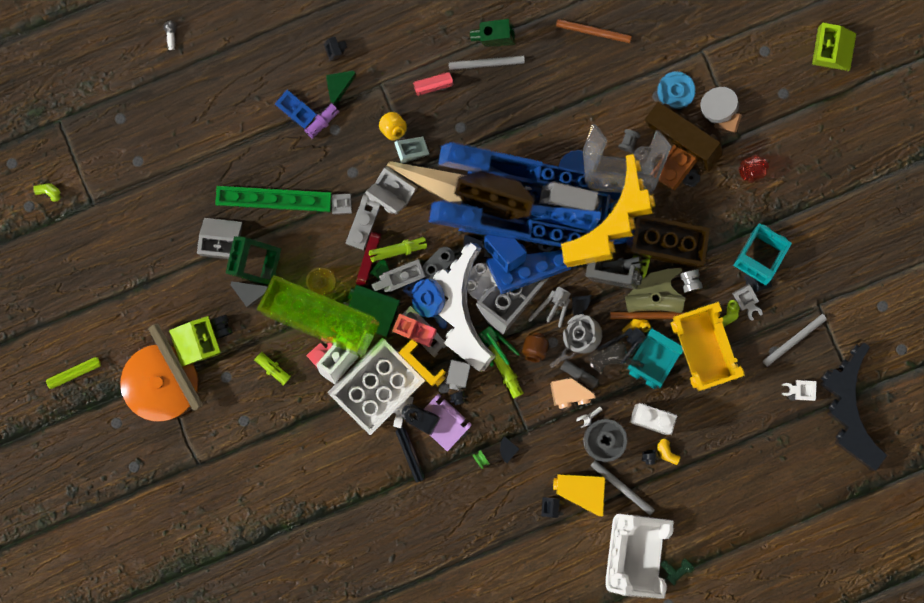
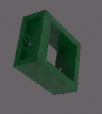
(240, 248)

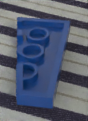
(565, 217)
(536, 268)

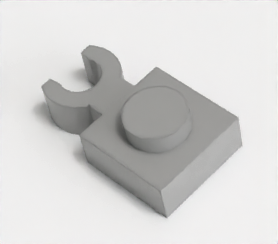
(746, 299)

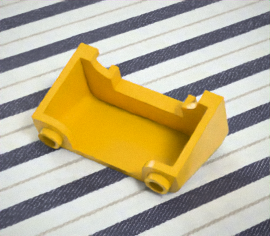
(706, 347)

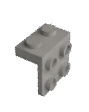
(391, 191)

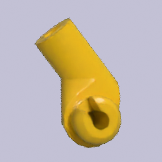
(641, 324)

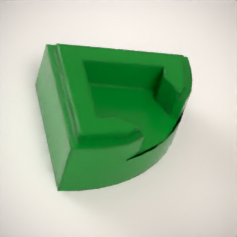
(380, 268)

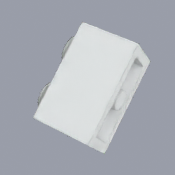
(335, 363)

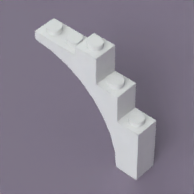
(455, 311)

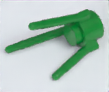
(489, 337)

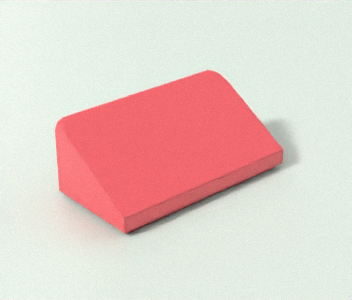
(433, 83)

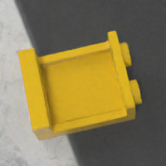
(406, 353)

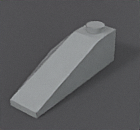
(504, 309)

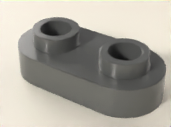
(437, 262)

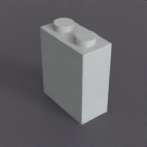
(568, 197)

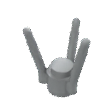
(560, 297)

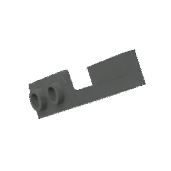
(595, 274)

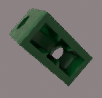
(501, 35)

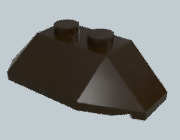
(494, 195)

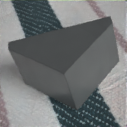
(248, 293)

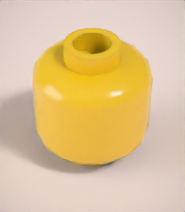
(392, 126)

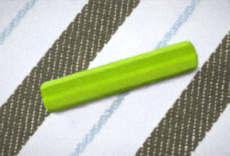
(73, 372)

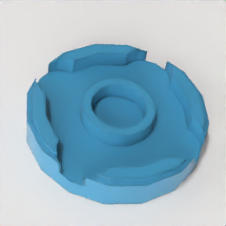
(676, 90)

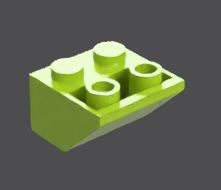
(834, 47)
(194, 341)

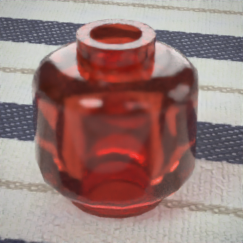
(753, 168)

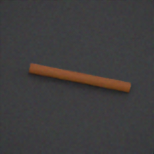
(593, 31)
(644, 315)

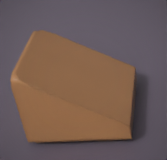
(730, 125)

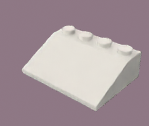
(376, 386)

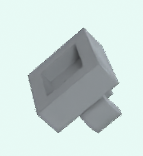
(341, 204)

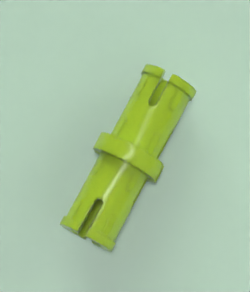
(272, 368)

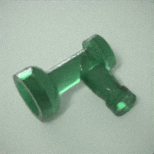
(675, 575)

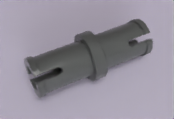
(622, 265)
(579, 374)

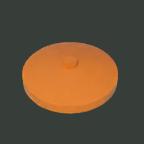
(152, 388)

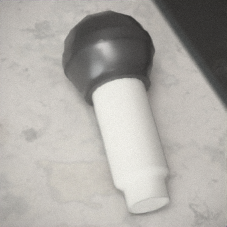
(170, 28)

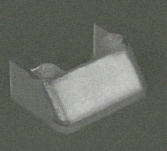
(609, 173)

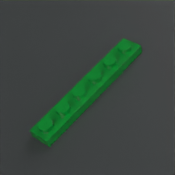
(273, 199)

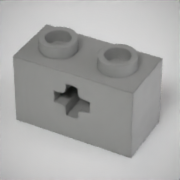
(457, 375)

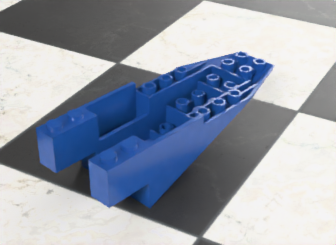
(529, 174)

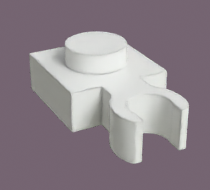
(803, 390)

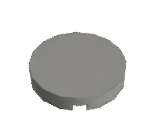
(719, 104)

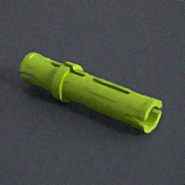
(405, 247)
(507, 374)

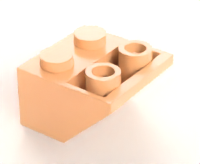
(569, 391)

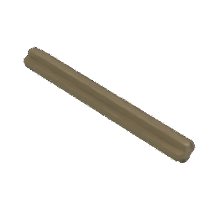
(175, 366)

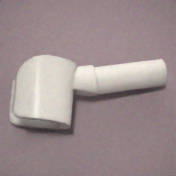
(587, 418)

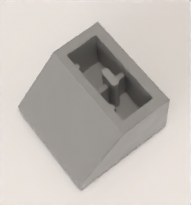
(217, 237)

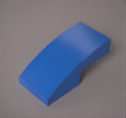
(295, 109)

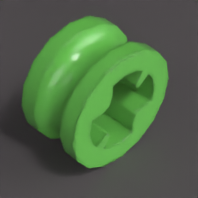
(480, 459)

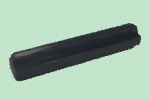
(410, 454)

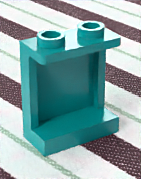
(658, 357)

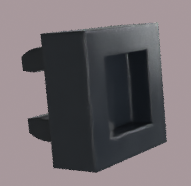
(334, 48)
(550, 507)

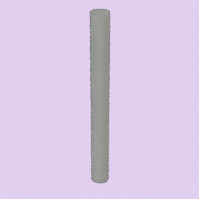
(486, 62)
(794, 340)
(622, 487)

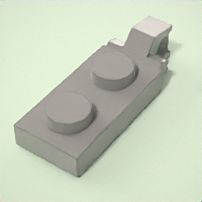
(400, 276)

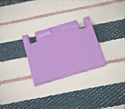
(449, 426)

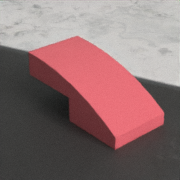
(414, 330)

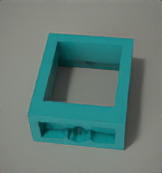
(754, 268)

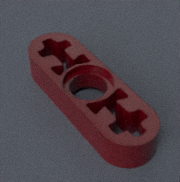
(366, 264)

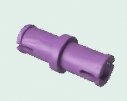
(322, 121)

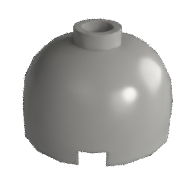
(582, 334)

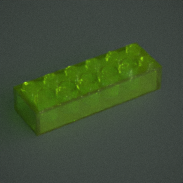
(318, 316)

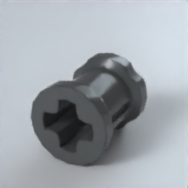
(629, 141)

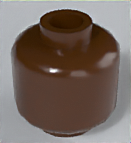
(535, 347)

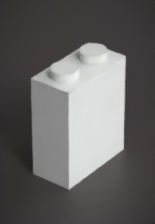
(653, 419)

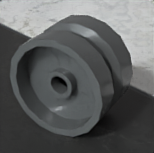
(616, 440)

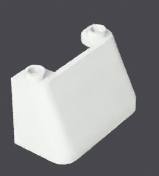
(637, 555)

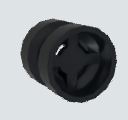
(221, 327)

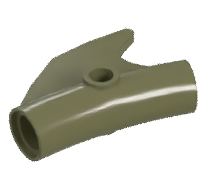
(657, 285)

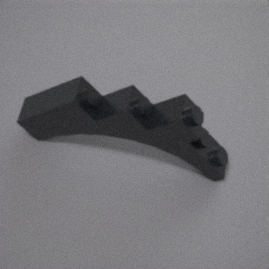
(844, 410)

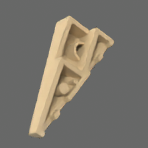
(434, 181)

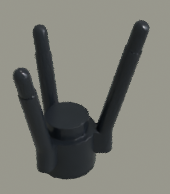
(635, 339)

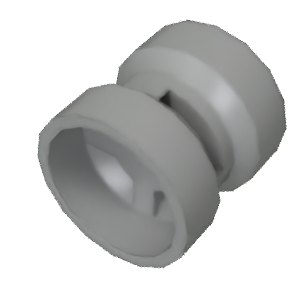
(691, 280)

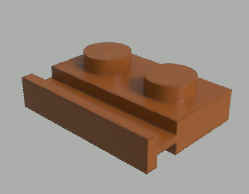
(676, 167)

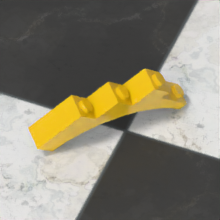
(619, 224)

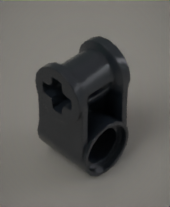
(423, 419)

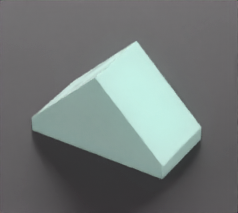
(411, 149)

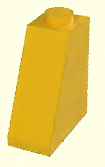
(582, 490)

